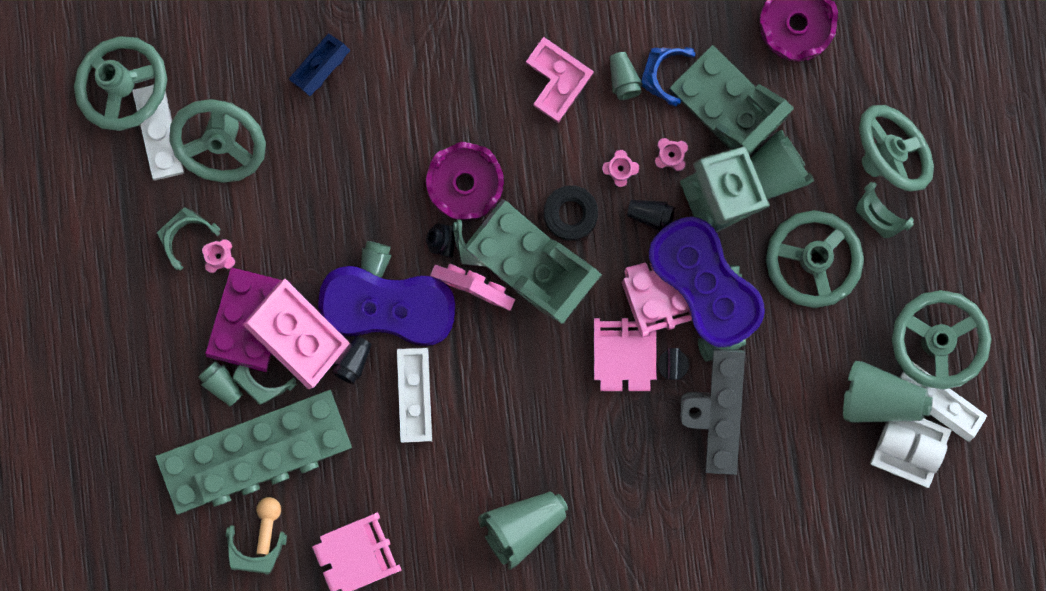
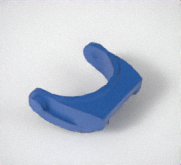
(649, 78)

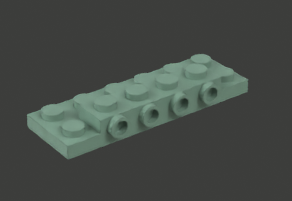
(254, 453)

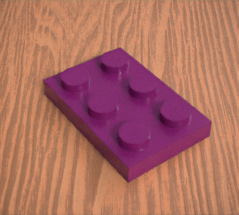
(229, 337)

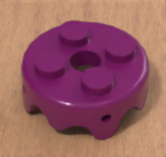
(798, 45)
(469, 160)

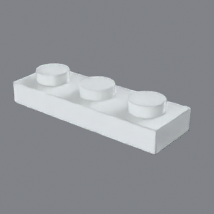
(156, 137)
(414, 395)
(953, 410)

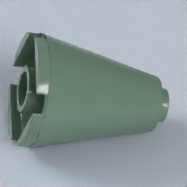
(780, 166)
(883, 397)
(522, 526)

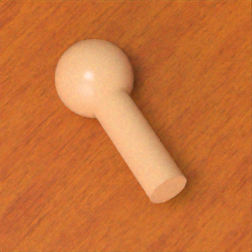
(268, 511)

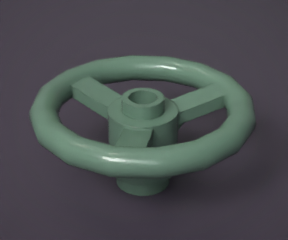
(119, 83)
(219, 139)
(890, 152)
(825, 252)
(950, 334)

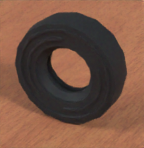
(577, 195)

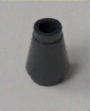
(651, 213)
(352, 360)

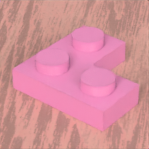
(565, 75)
(473, 284)

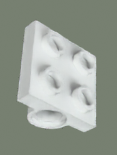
(911, 450)

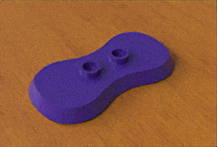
(720, 301)
(411, 308)

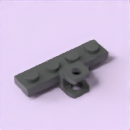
(719, 411)

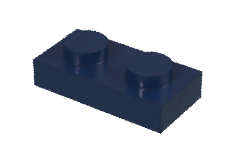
(319, 64)

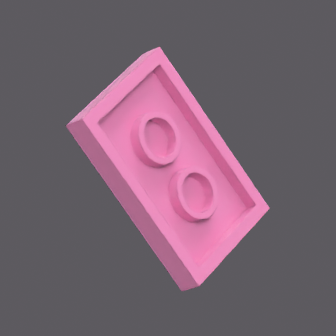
(296, 334)

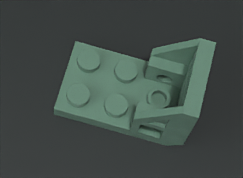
(730, 102)
(724, 189)
(532, 262)

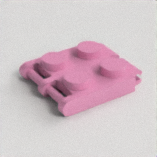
(653, 300)
(623, 356)
(355, 555)

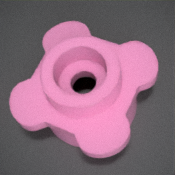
(677, 148)
(620, 159)
(212, 249)

